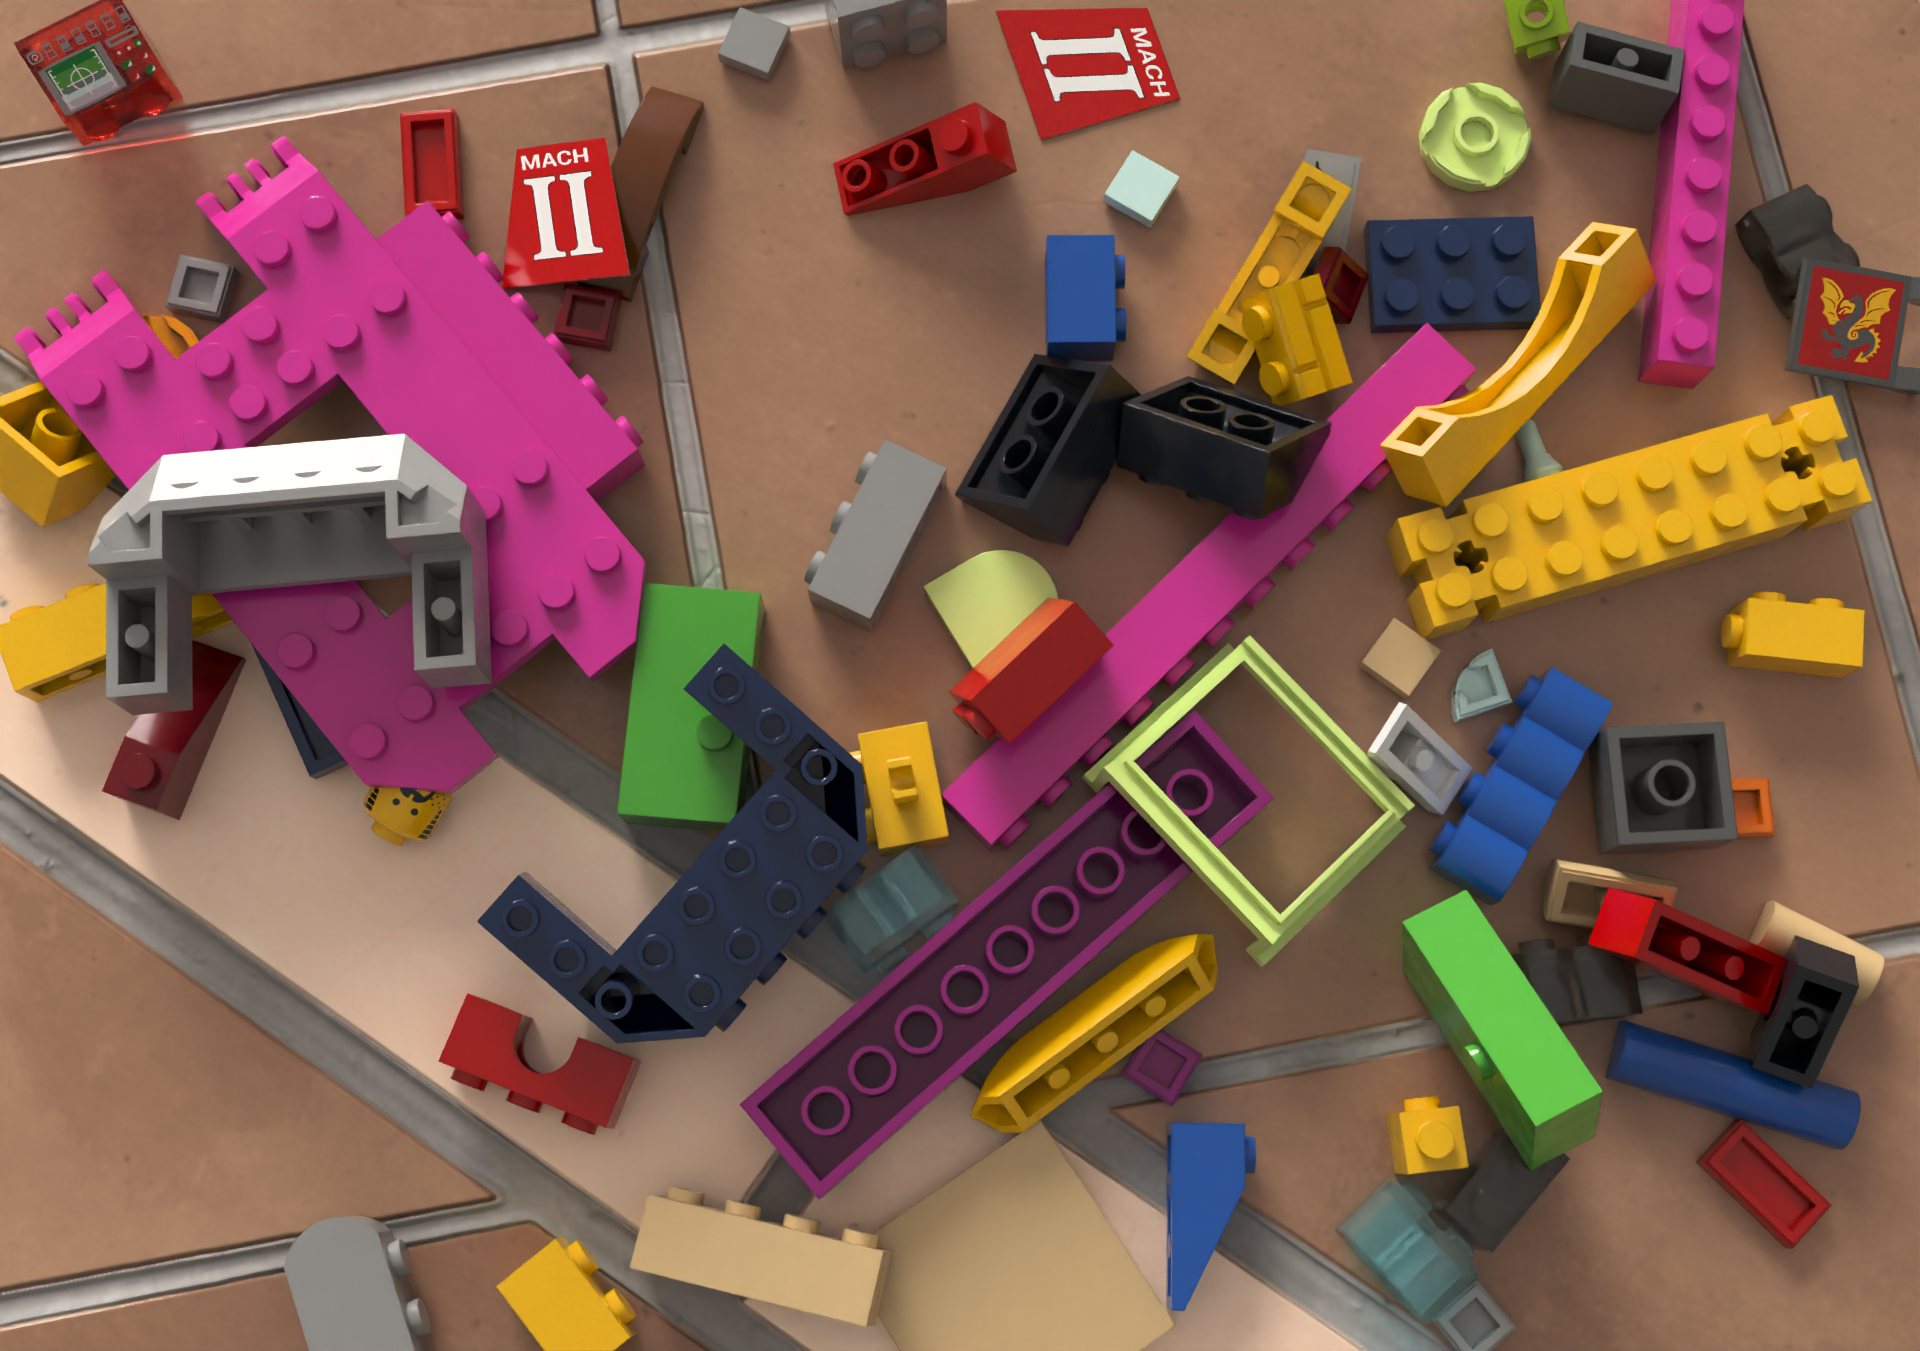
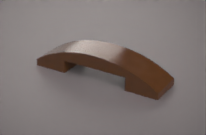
(642, 174)

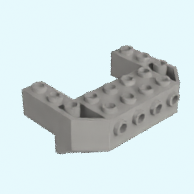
(285, 522)

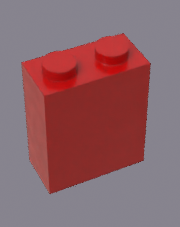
(1029, 670)

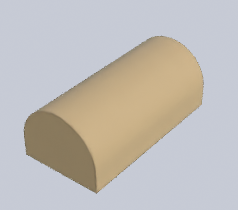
(1577, 890)
(1779, 926)

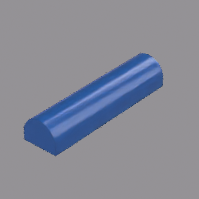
(1732, 1086)

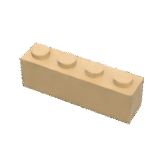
(762, 1258)

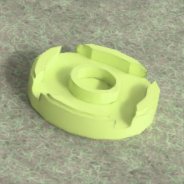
(1474, 137)

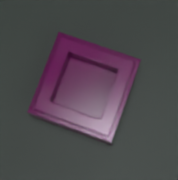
(1162, 1066)

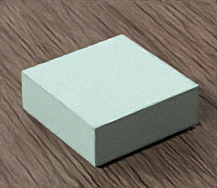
(1141, 189)

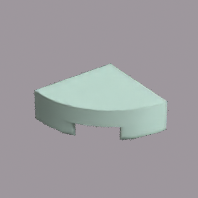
(1479, 688)

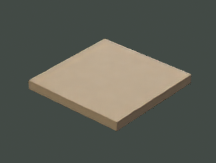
(1014, 1263)

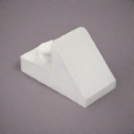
(1419, 760)

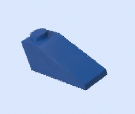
(1202, 1190)

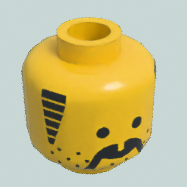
(405, 813)

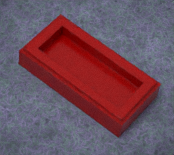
(432, 161)
(1763, 1183)

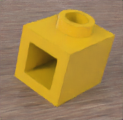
(1426, 1137)

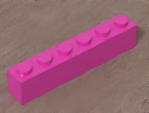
(513, 352)

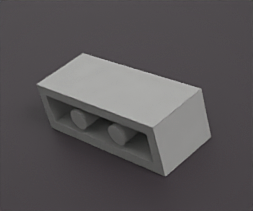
(875, 534)

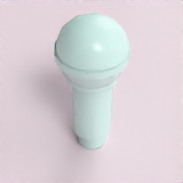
(1537, 460)

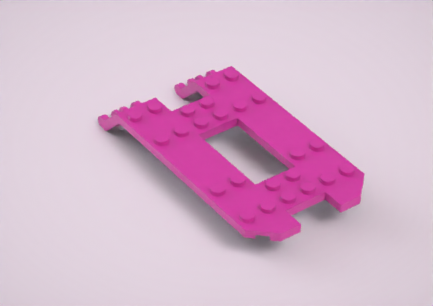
(353, 316)

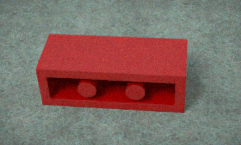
(1687, 951)

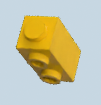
(1793, 636)

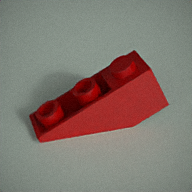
(927, 162)

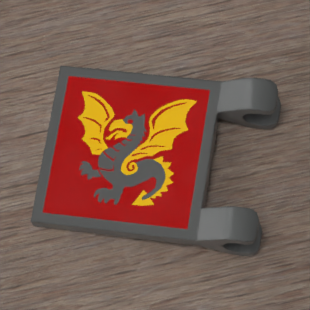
(1852, 325)

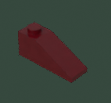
(168, 749)

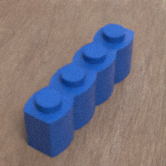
(1520, 785)

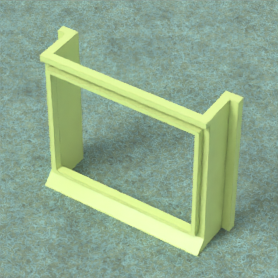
(1259, 916)

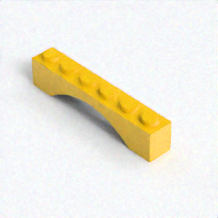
(1591, 291)

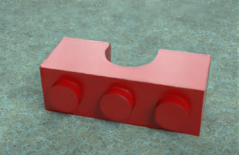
(490, 1047)

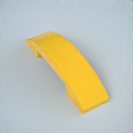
(1278, 257)

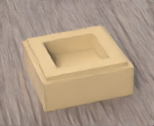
(1399, 658)

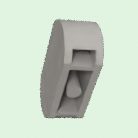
(355, 1288)

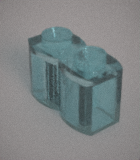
(892, 910)
(1408, 1249)

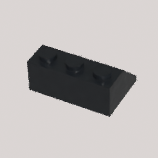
(1220, 445)
(1050, 448)

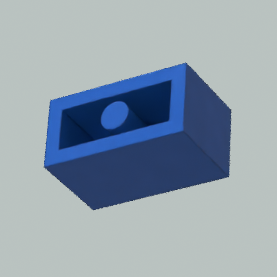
(1082, 297)

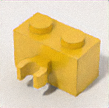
(901, 789)

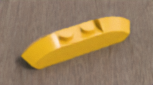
(1096, 1031)

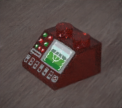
(99, 70)

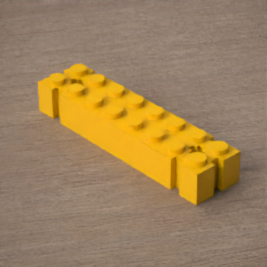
(1627, 517)

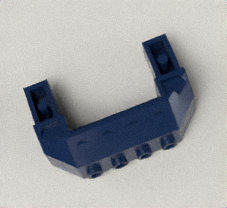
(734, 902)

